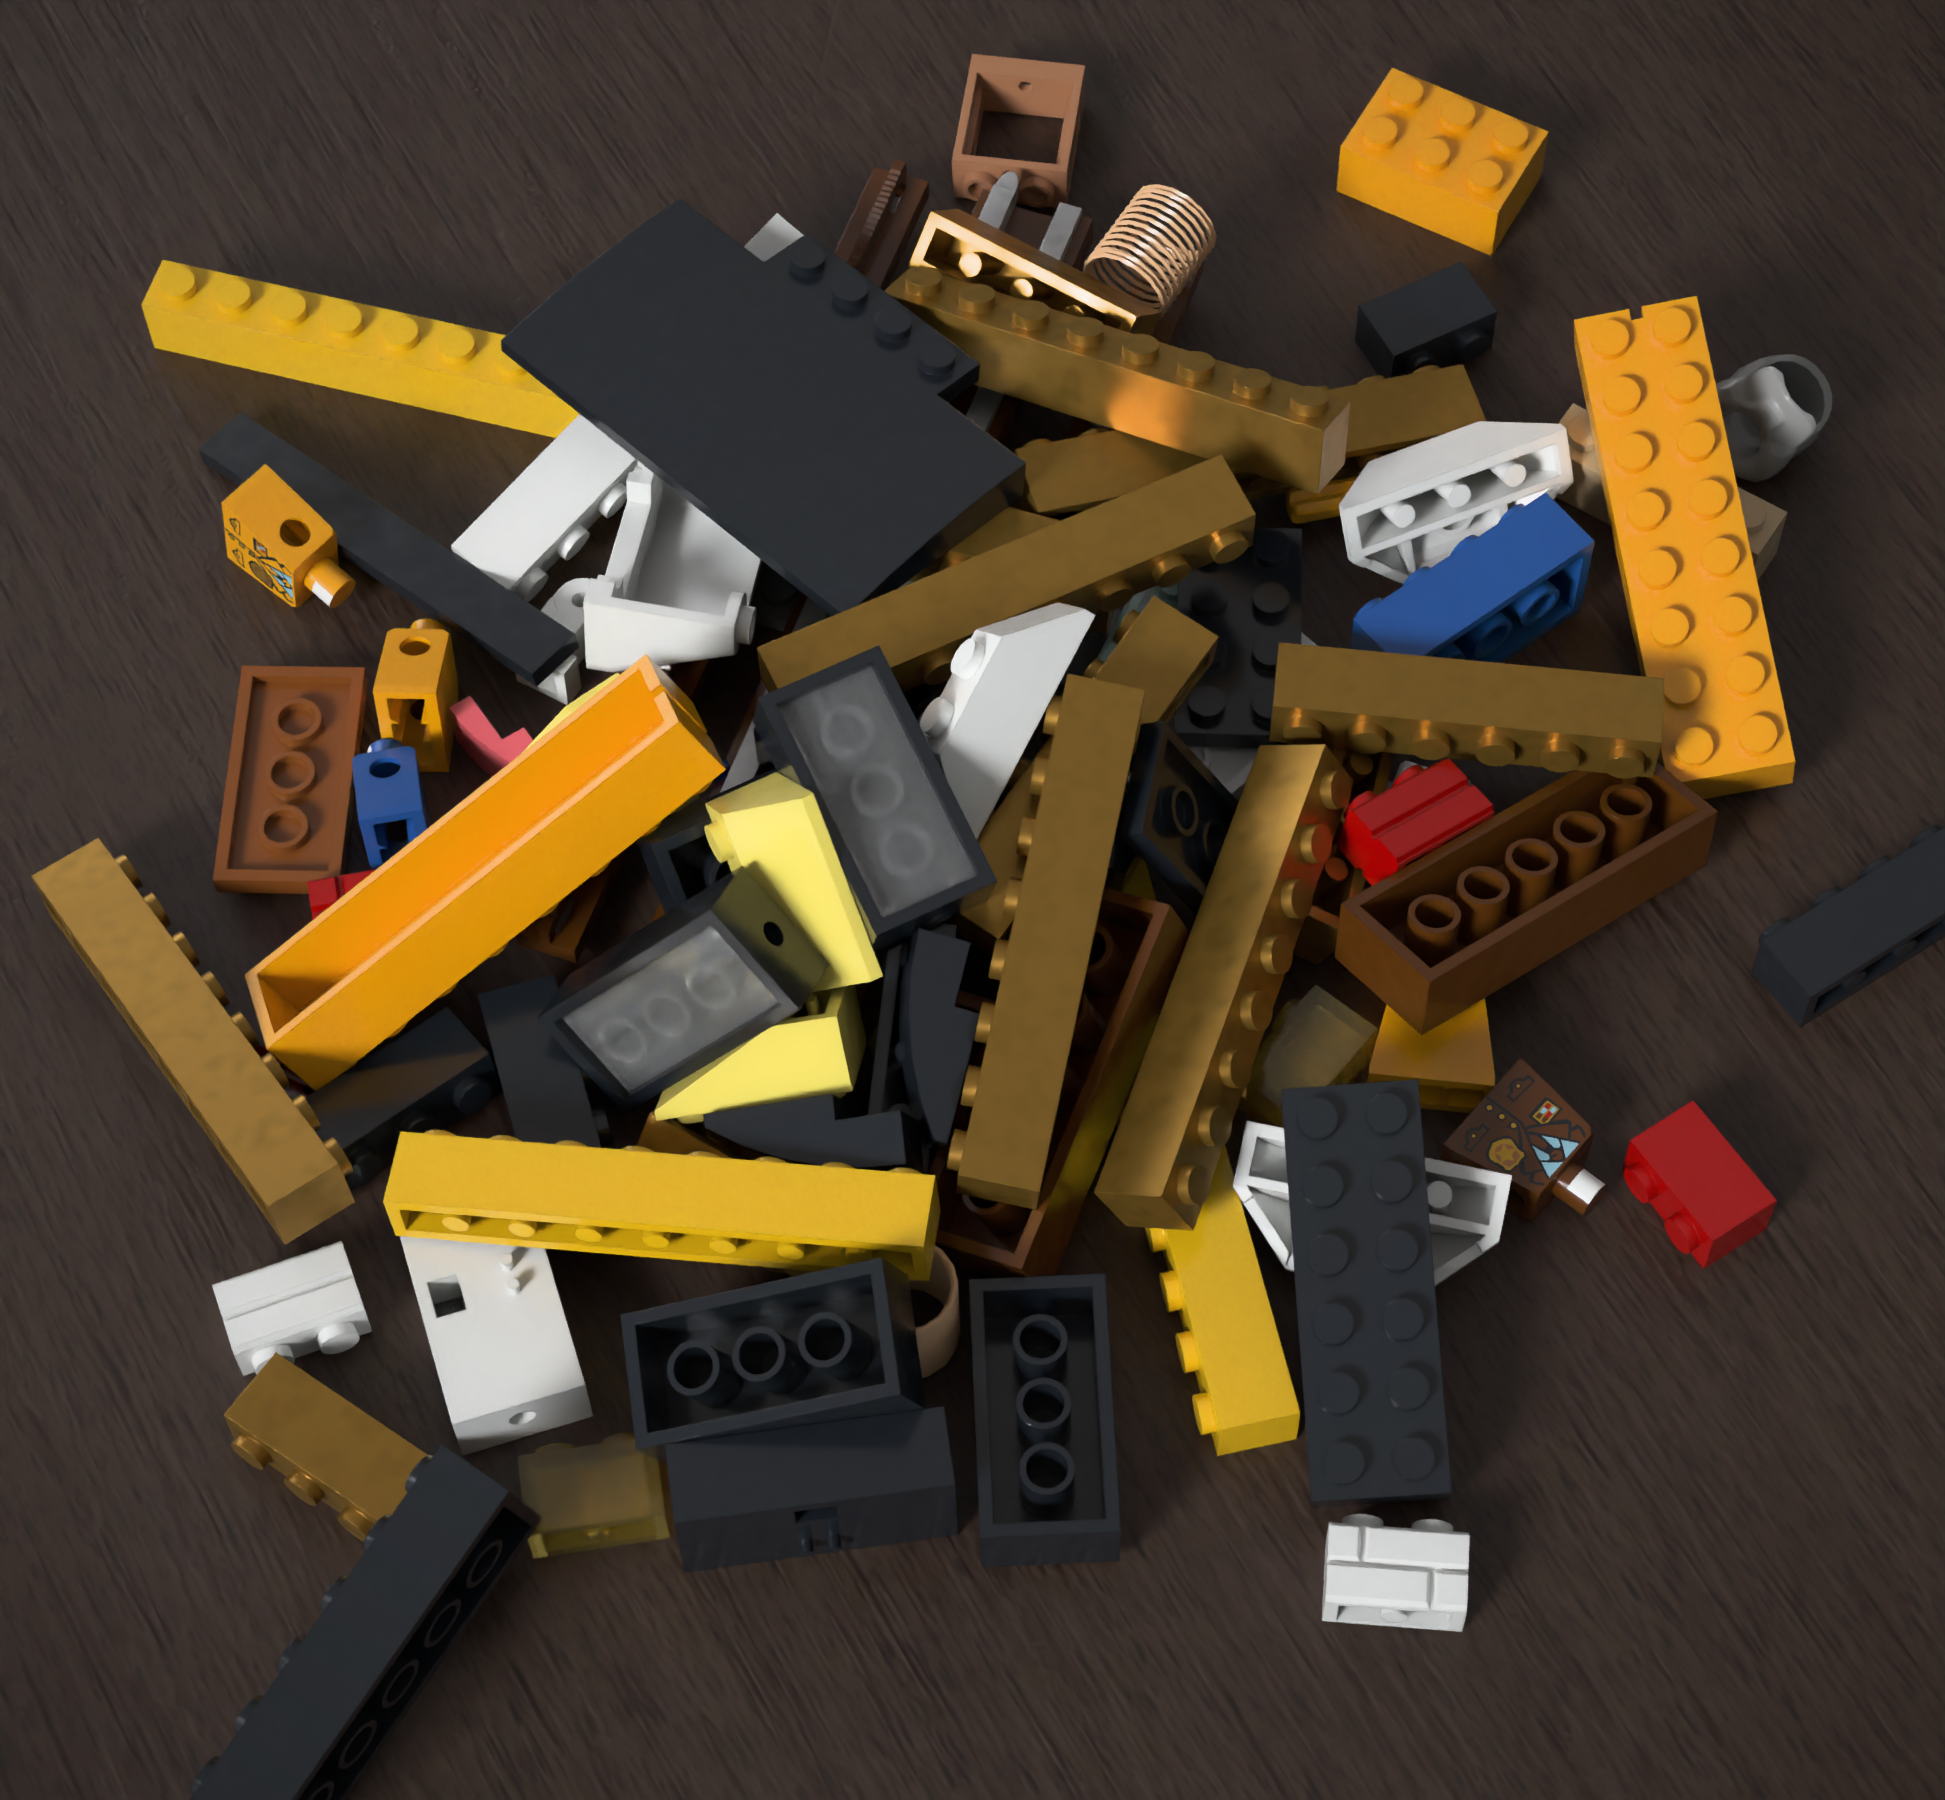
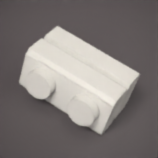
(293, 1308)
(1396, 1574)

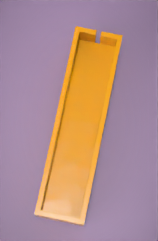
(1684, 547)
(482, 874)

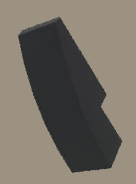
(933, 1032)
(823, 1132)

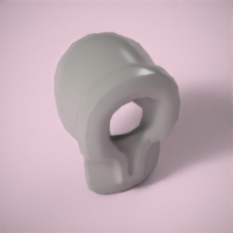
(1773, 413)

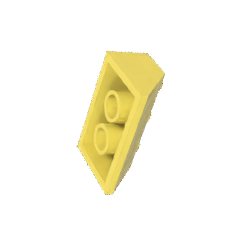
(786, 847)

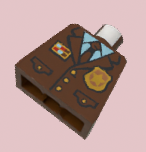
(1534, 1137)

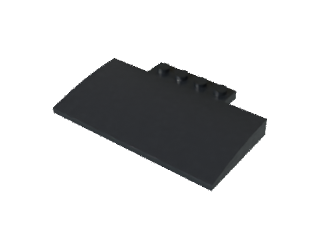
(776, 401)

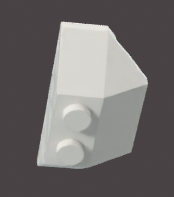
(1434, 494)
(997, 699)
(1462, 1202)

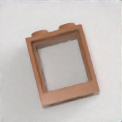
(996, 86)

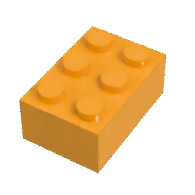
(1441, 161)

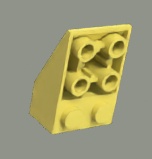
(795, 1059)

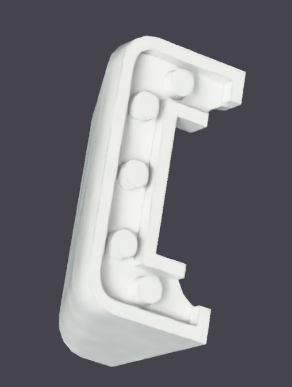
(670, 586)

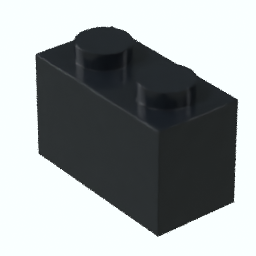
(1426, 323)

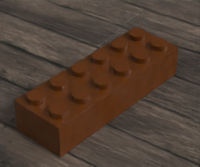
(1520, 890)
(1121, 1000)

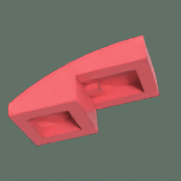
(481, 739)

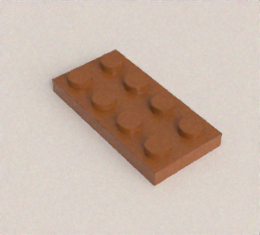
(290, 778)

